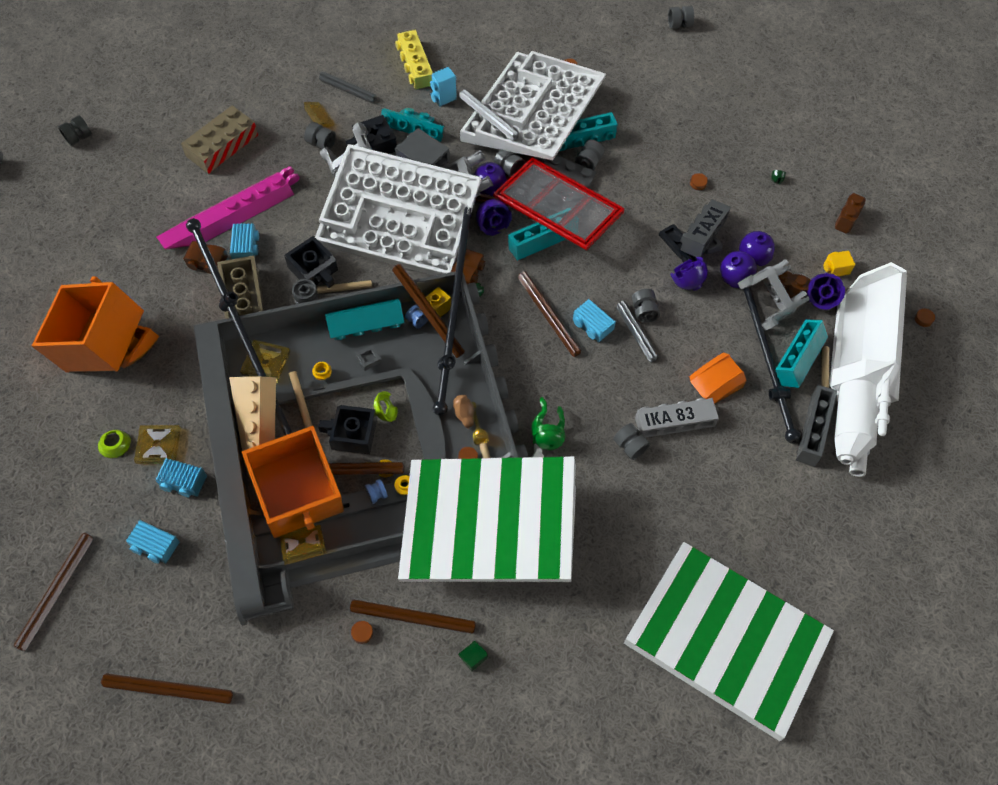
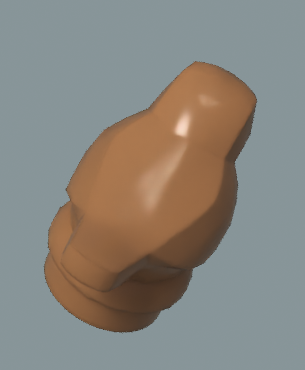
(464, 410)

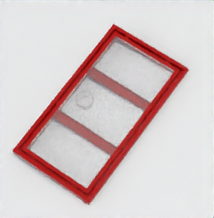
(559, 203)

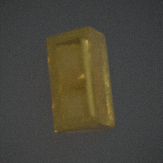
(318, 114)

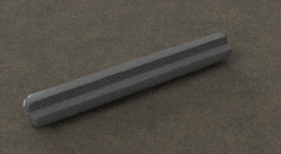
(346, 86)
(637, 331)

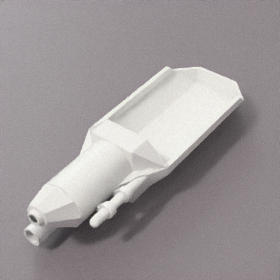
(867, 361)

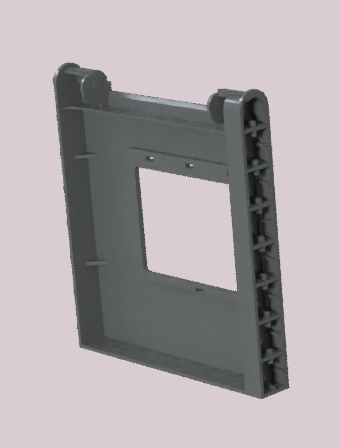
(365, 532)

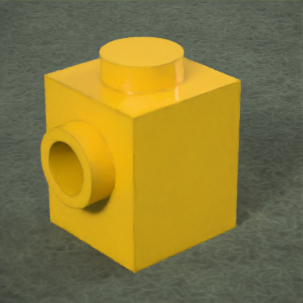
(839, 263)
(440, 301)

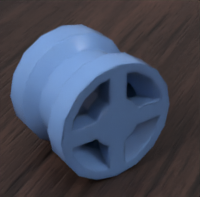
(416, 316)
(376, 491)

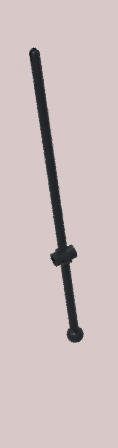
(228, 303)

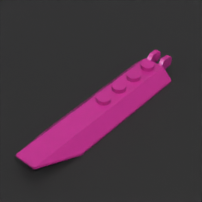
(234, 209)

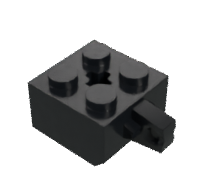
(379, 135)
(312, 262)
(351, 429)

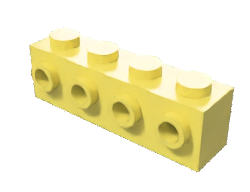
(415, 59)

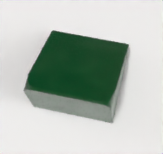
(473, 655)

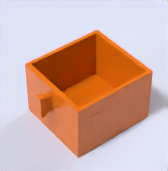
(88, 327)
(293, 481)

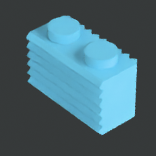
(443, 86)
(244, 240)
(593, 320)
(181, 478)
(152, 542)

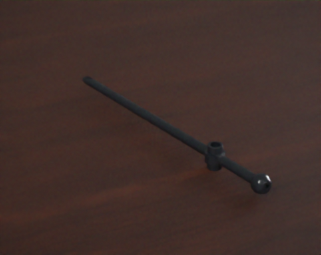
(448, 361)
(778, 393)

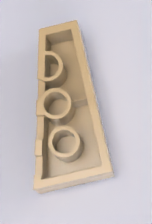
(254, 409)

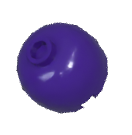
(495, 173)
(493, 213)
(759, 246)
(737, 267)
(690, 274)
(826, 291)

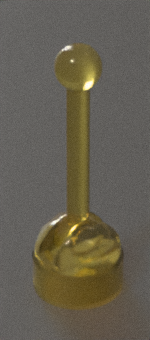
(479, 435)

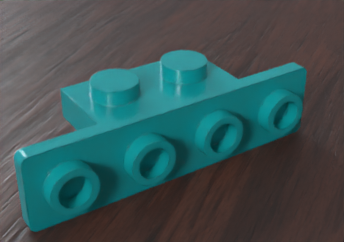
(409, 120)

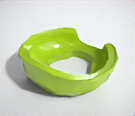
(391, 411)
(116, 450)

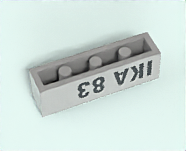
(676, 417)

